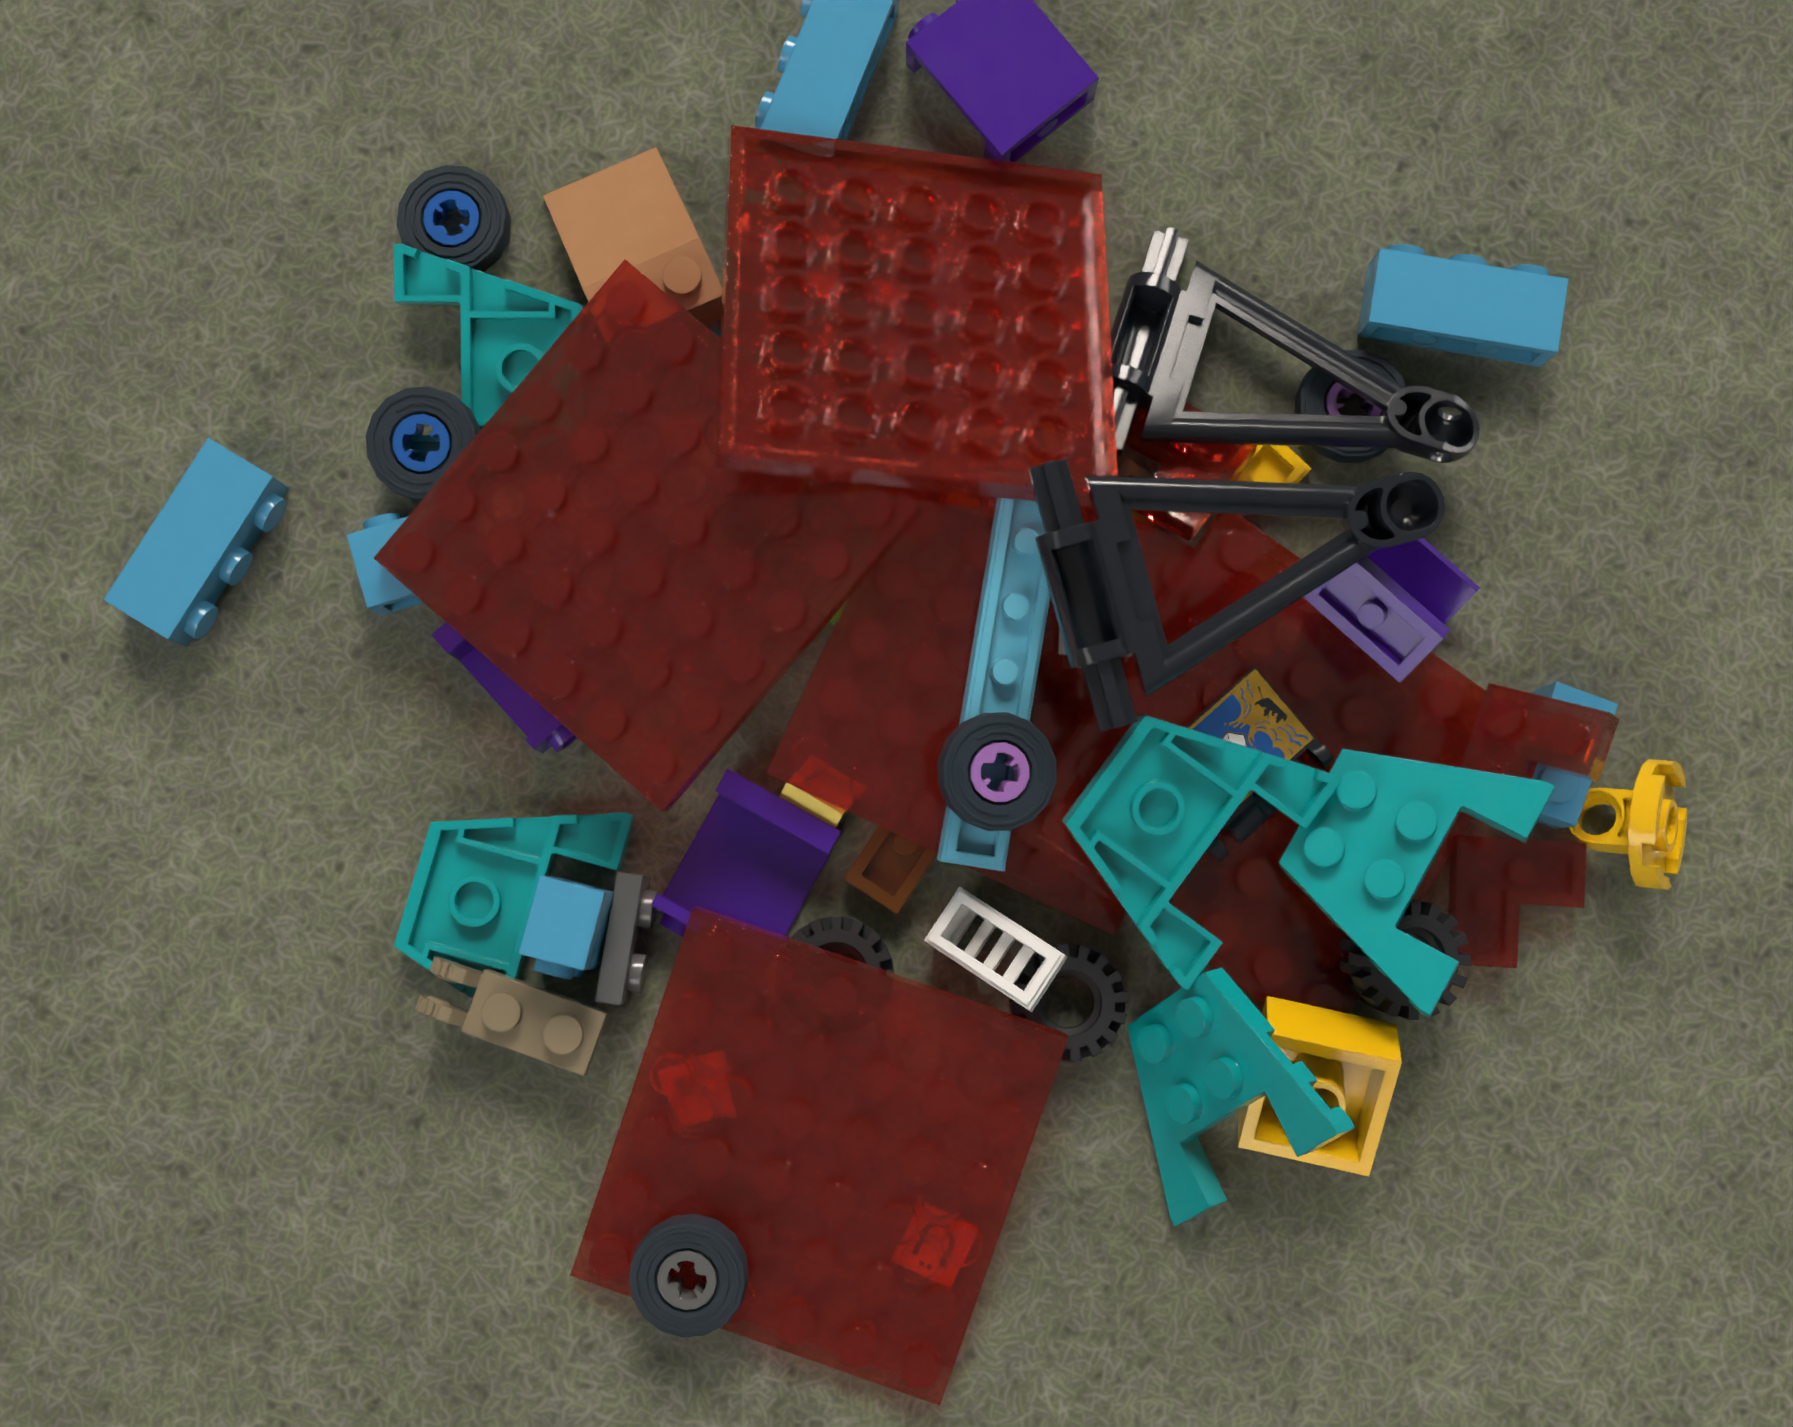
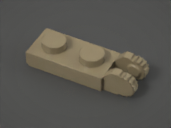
(520, 1016)

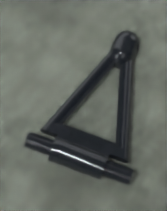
(1160, 343)
(1105, 588)

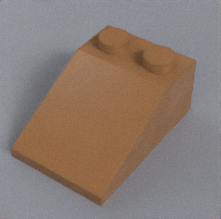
(637, 217)

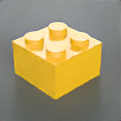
(1354, 1069)

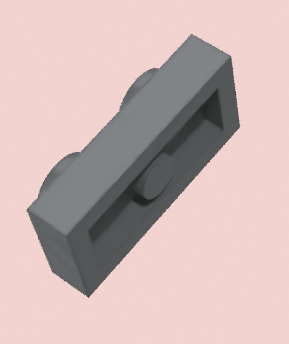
(622, 966)

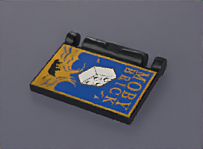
(1260, 719)

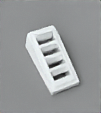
(955, 922)

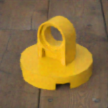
(1646, 823)

